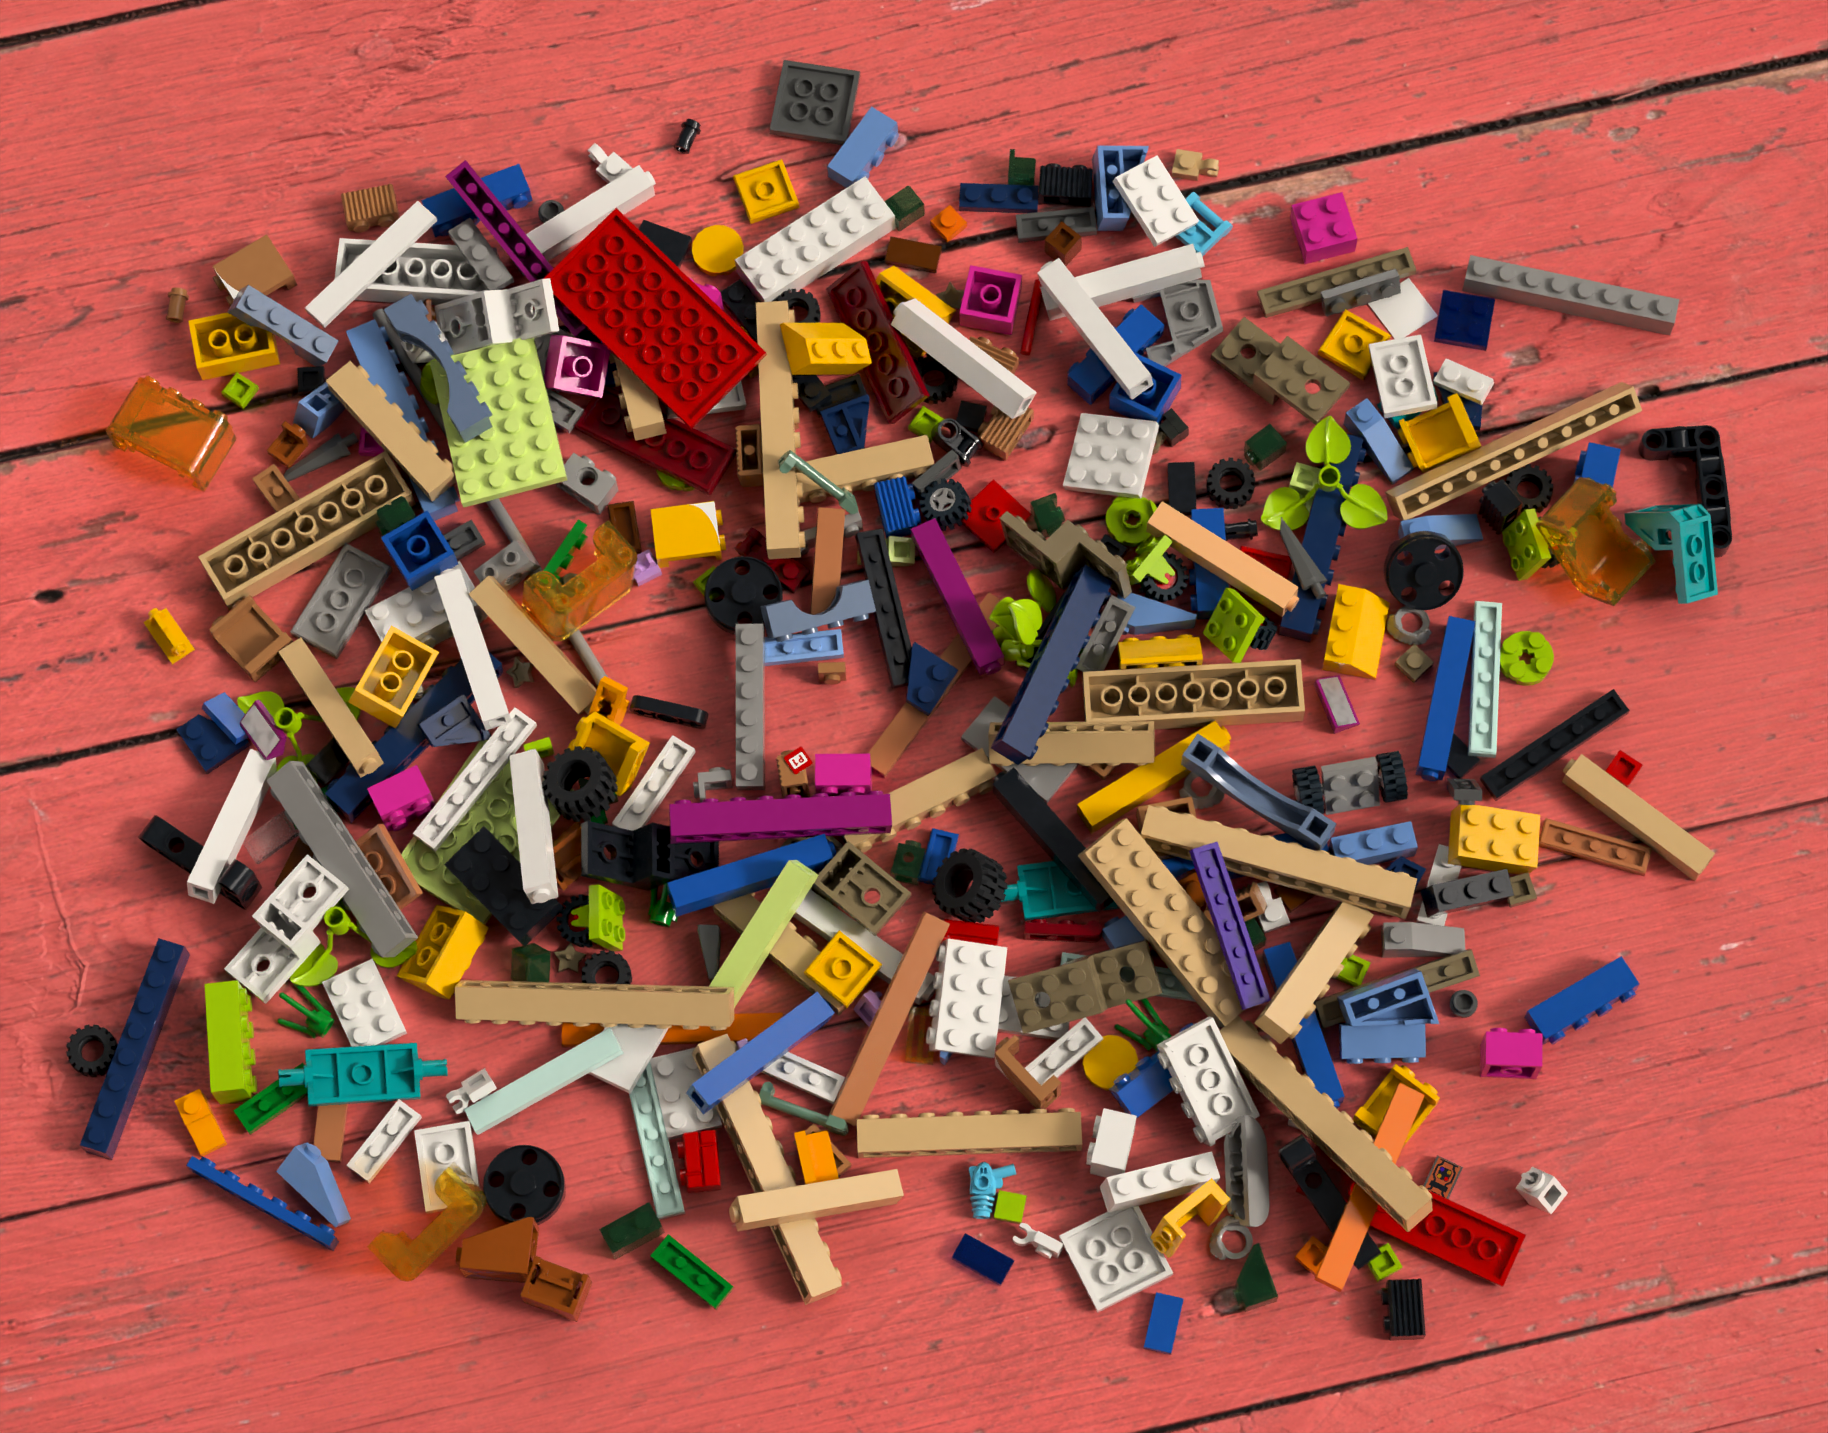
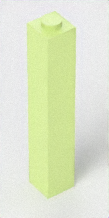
(765, 928)

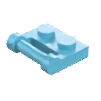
(1200, 234)

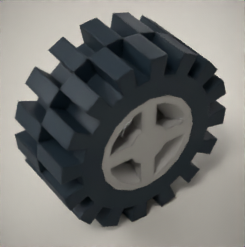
(942, 495)

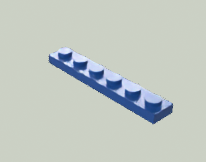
(253, 1195)

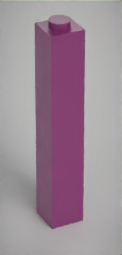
(958, 597)

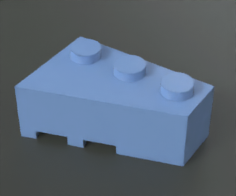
(1107, 164)
(1390, 1002)

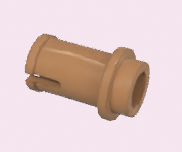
(176, 304)

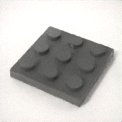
(815, 102)

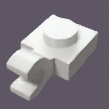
(609, 167)
(1275, 913)
(473, 1089)
(1044, 1244)

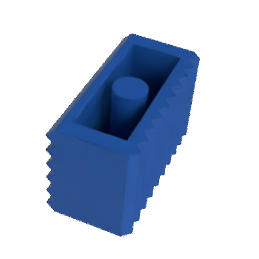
(896, 506)

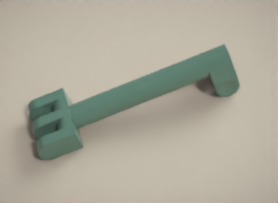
(844, 497)
(832, 1123)

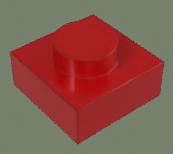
(1624, 768)

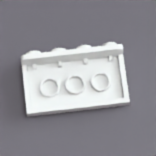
(418, 613)
(967, 998)
(1206, 1080)

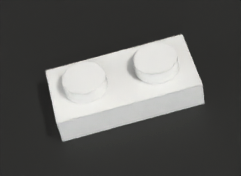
(1463, 381)

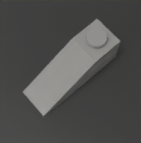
(1420, 940)

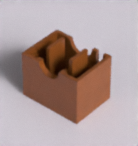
(568, 855)
(554, 1289)

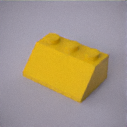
(899, 288)
(824, 348)
(1356, 632)
(1159, 652)
(443, 951)

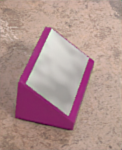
(1336, 703)
(263, 731)

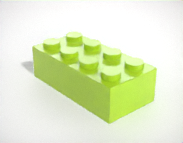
(229, 1042)

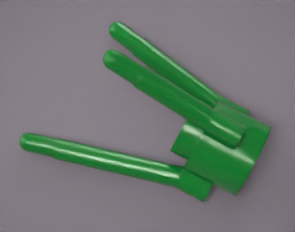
(662, 912)
(318, 1022)
(1155, 1032)

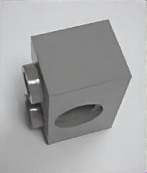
(595, 495)
(509, 565)

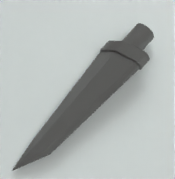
(327, 453)
(1305, 568)

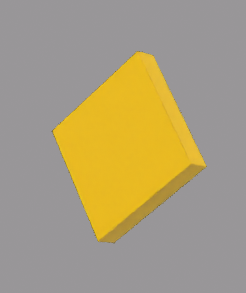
(766, 191)
(1349, 344)
(842, 969)

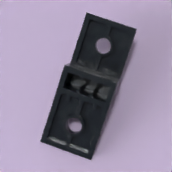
(641, 856)

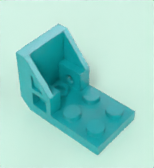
(1690, 544)

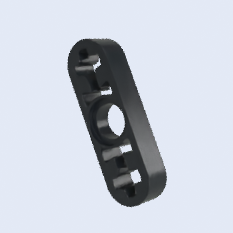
(669, 712)

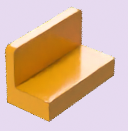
(816, 1156)

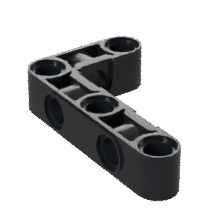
(1710, 471)
(237, 882)
(1326, 1199)

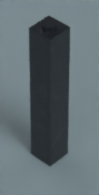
(1049, 833)

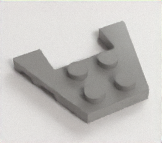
(1190, 317)

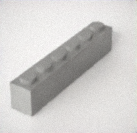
(750, 707)

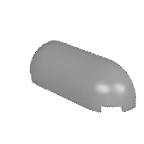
(1247, 1172)

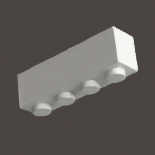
(1158, 1182)

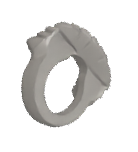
(1395, 628)
(1214, 796)
(1218, 1248)

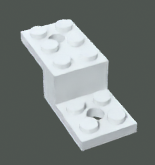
(498, 316)
(286, 929)

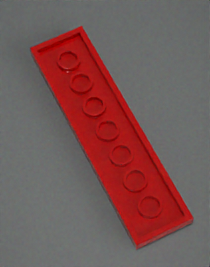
(1446, 1232)

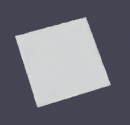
(1404, 311)

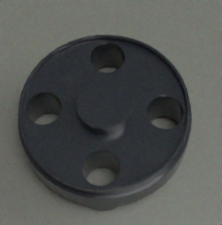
(1423, 570)
(741, 592)
(524, 1184)

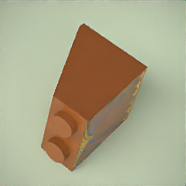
(500, 1252)

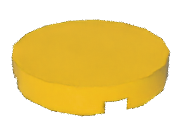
(716, 250)
(1109, 1060)

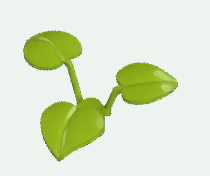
(1326, 444)
(1043, 593)
(1027, 621)
(288, 720)
(322, 965)

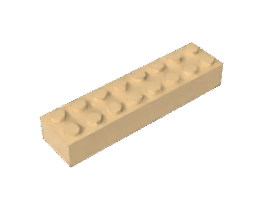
(304, 530)
(1197, 694)
(1164, 917)

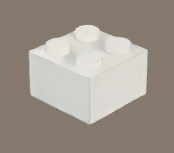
(1113, 1143)

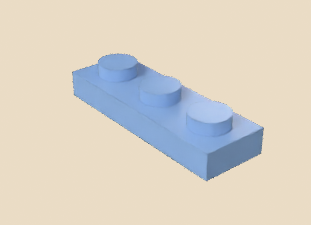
(804, 648)

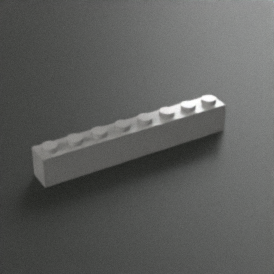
(1570, 295)
(340, 855)

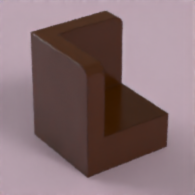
(1063, 243)

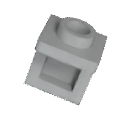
(714, 779)

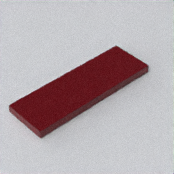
(892, 370)
(678, 453)

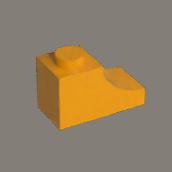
(610, 700)
(201, 1122)

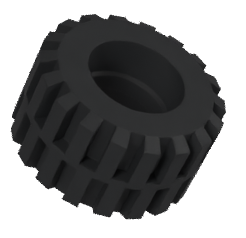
(589, 799)
(954, 879)

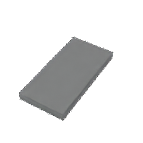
(341, 601)
(1043, 777)

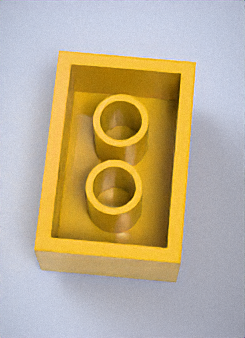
(230, 346)
(393, 677)
(1494, 839)

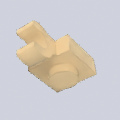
(1190, 164)

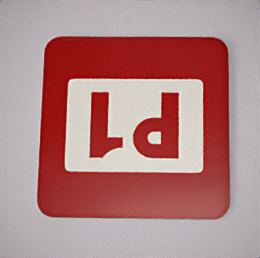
(798, 760)

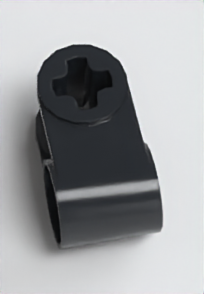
(958, 442)

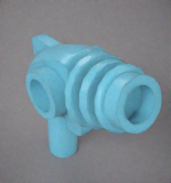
(984, 1185)

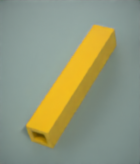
(1144, 781)

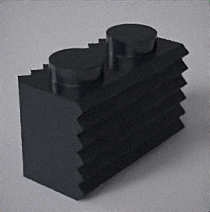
(1065, 185)
(1499, 505)
(1404, 1309)

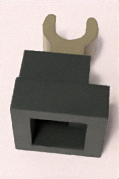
(1171, 430)

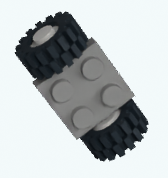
(1351, 784)

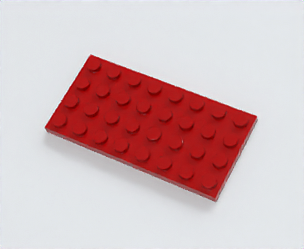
(654, 318)

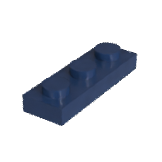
(998, 198)

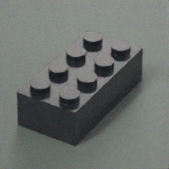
(497, 883)

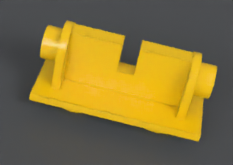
(168, 635)

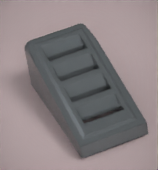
(710, 943)

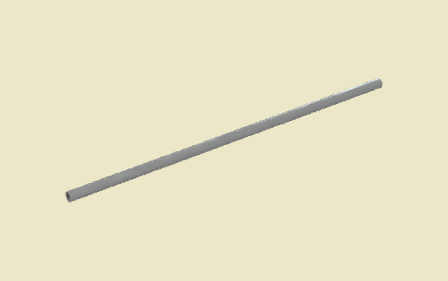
(496, 505)

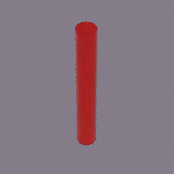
(1031, 319)

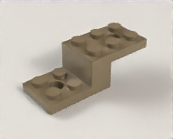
(1280, 370)
(1065, 553)
(849, 878)
(1084, 986)

